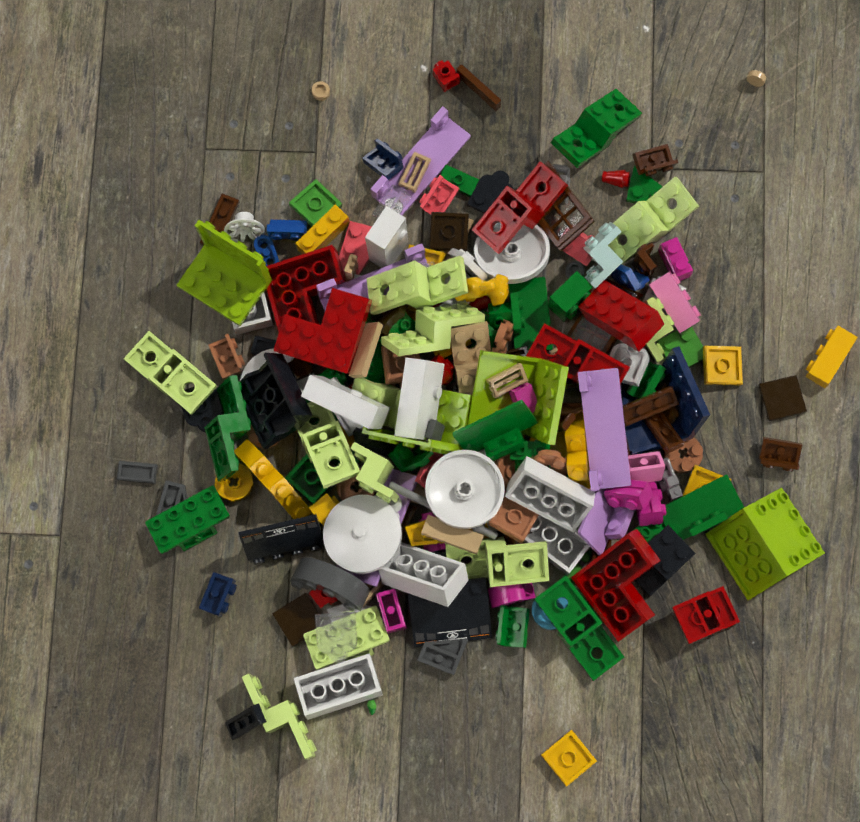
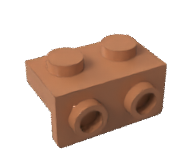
(226, 357)

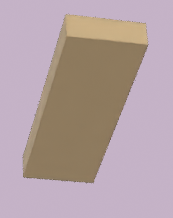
(366, 350)
(456, 537)

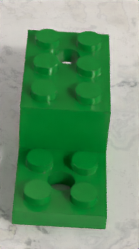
(596, 128)
(227, 428)
(579, 628)

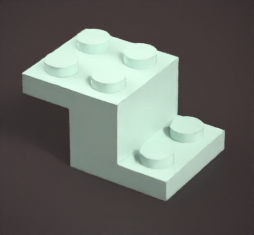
(599, 250)

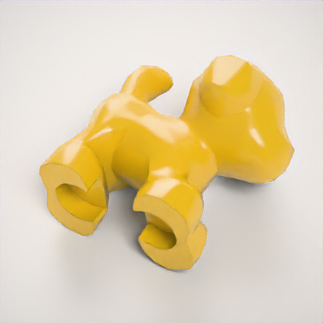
(496, 289)

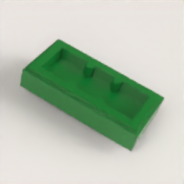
(460, 179)

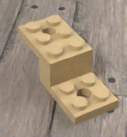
(466, 359)

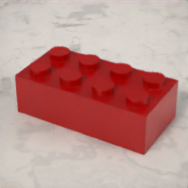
(621, 315)

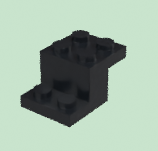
(673, 555)

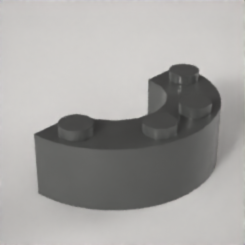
(331, 580)

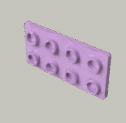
(604, 523)

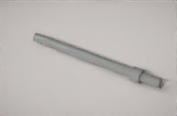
(423, 501)

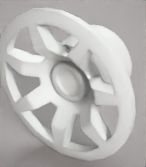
(244, 226)

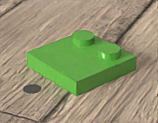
(314, 202)
(688, 343)

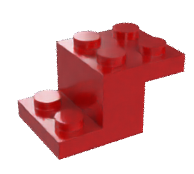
(705, 614)

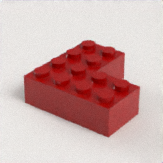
(296, 282)
(332, 342)
(609, 585)

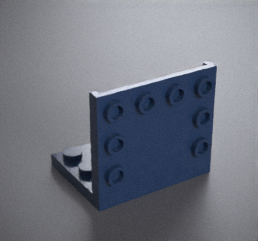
(691, 406)

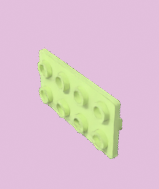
(370, 634)

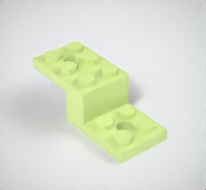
(652, 218)
(417, 285)
(432, 329)
(170, 372)
(326, 443)
(504, 562)
(280, 716)

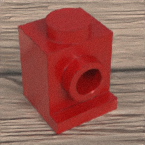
(447, 80)

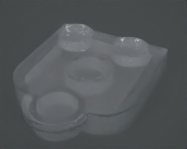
(336, 634)

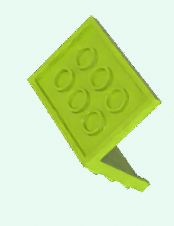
(225, 275)
(547, 382)
(452, 413)
(764, 543)

